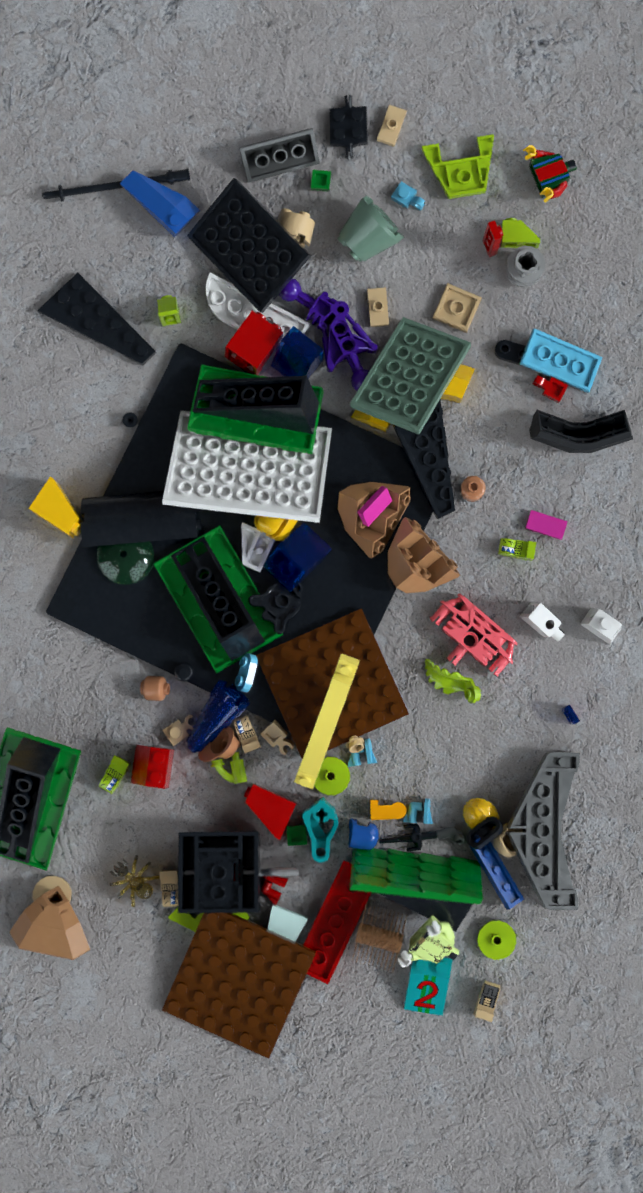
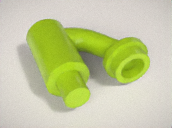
(237, 766)

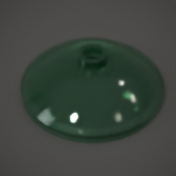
(128, 569)

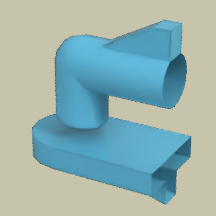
(355, 757)
(411, 816)

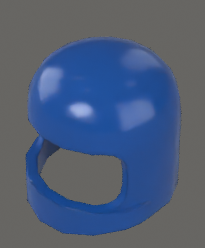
(362, 836)

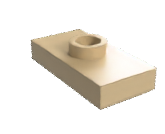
(391, 125)
(378, 307)

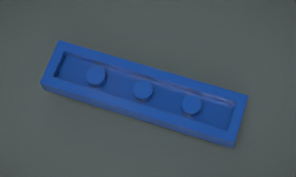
(498, 875)

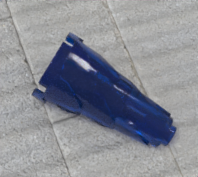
(217, 714)

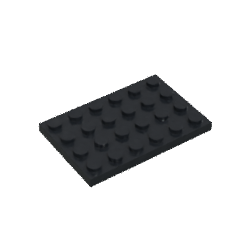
(248, 245)

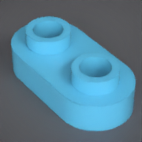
(246, 672)

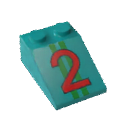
(428, 986)

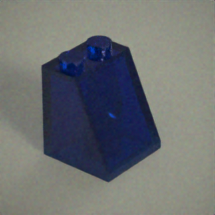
(297, 355)
(297, 556)

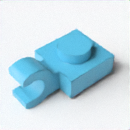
(406, 195)

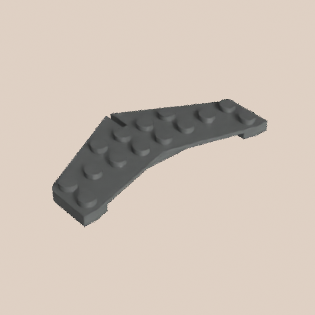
(541, 818)

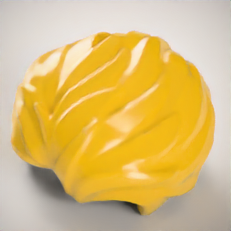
(478, 810)

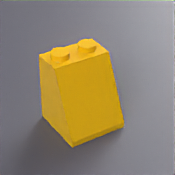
(55, 508)

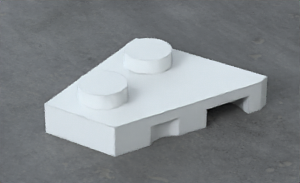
(255, 547)

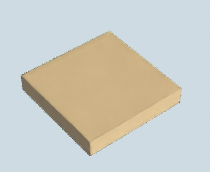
(457, 308)

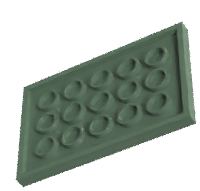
(410, 375)

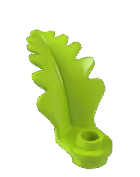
(452, 682)

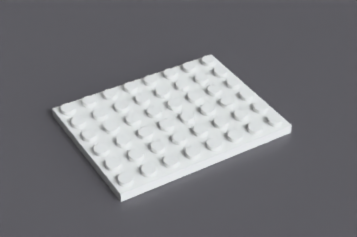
(246, 476)

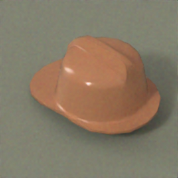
(223, 746)

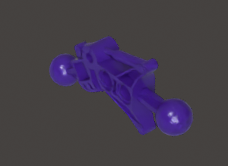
(320, 312)

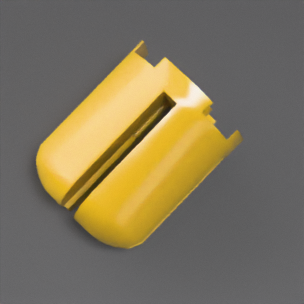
(274, 527)

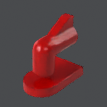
(266, 888)

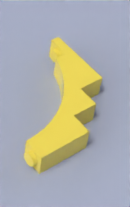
(327, 721)

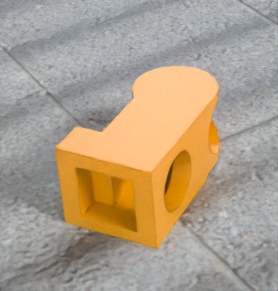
(382, 812)

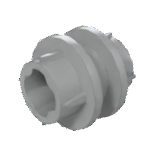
(526, 255)

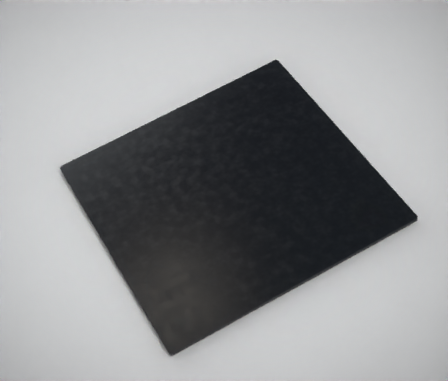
(144, 615)

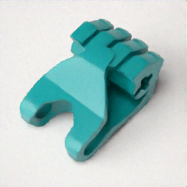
(318, 836)

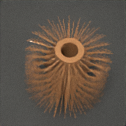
(380, 938)

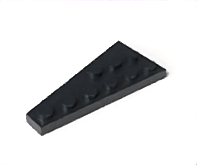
(90, 315)
(430, 461)

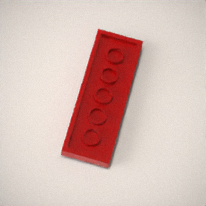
(335, 924)

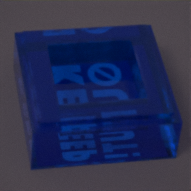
(570, 714)

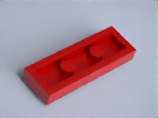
(492, 238)

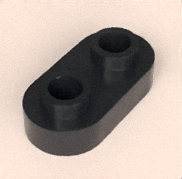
(512, 354)
(484, 832)

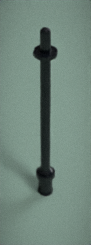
(169, 177)

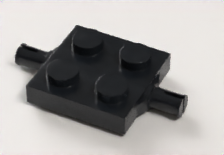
(348, 126)

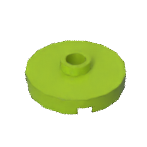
(341, 779)
(486, 937)

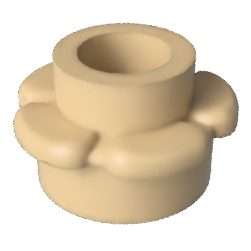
(355, 744)

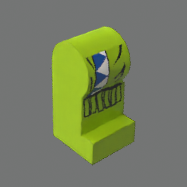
(517, 549)
(114, 774)

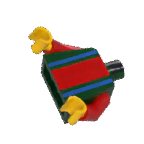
(549, 172)

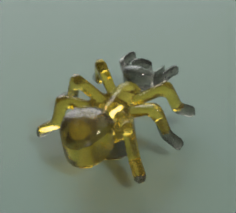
(136, 883)

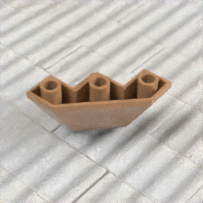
(376, 536)
(418, 561)
(50, 927)

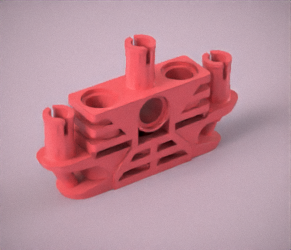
(480, 624)

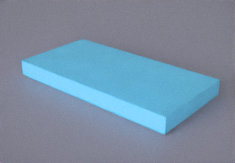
(560, 360)

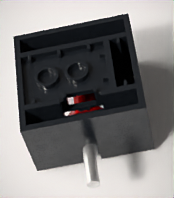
(221, 872)

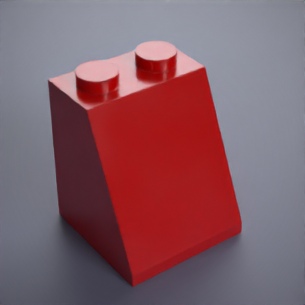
(253, 343)
(152, 766)
(270, 808)

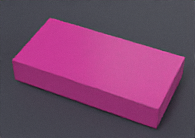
(375, 506)
(546, 525)

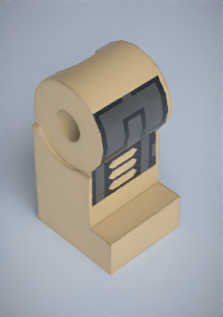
(487, 1001)

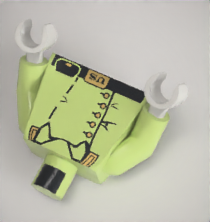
(430, 943)

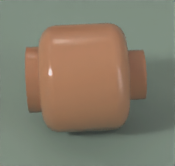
(472, 488)
(154, 688)

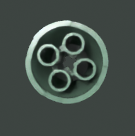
(368, 231)

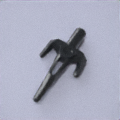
(415, 837)

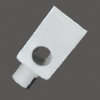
(537, 615)
(601, 625)

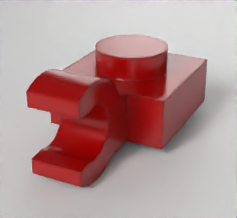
(553, 388)

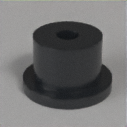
(130, 416)

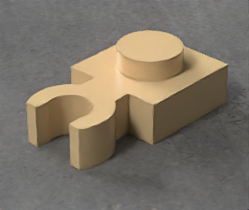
(178, 731)
(275, 735)

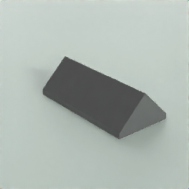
(279, 155)

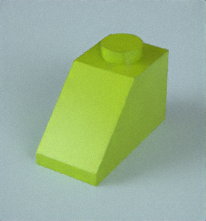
(517, 234)
(168, 310)

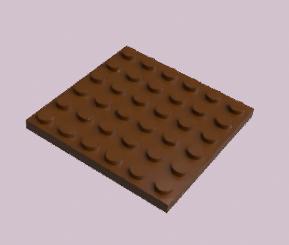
(303, 670)
(239, 981)

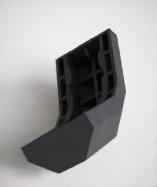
(580, 436)

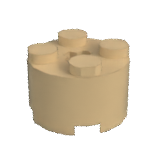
(298, 225)

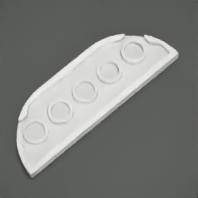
(233, 307)

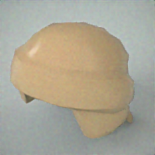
(503, 844)

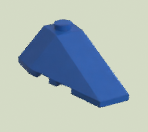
(164, 204)

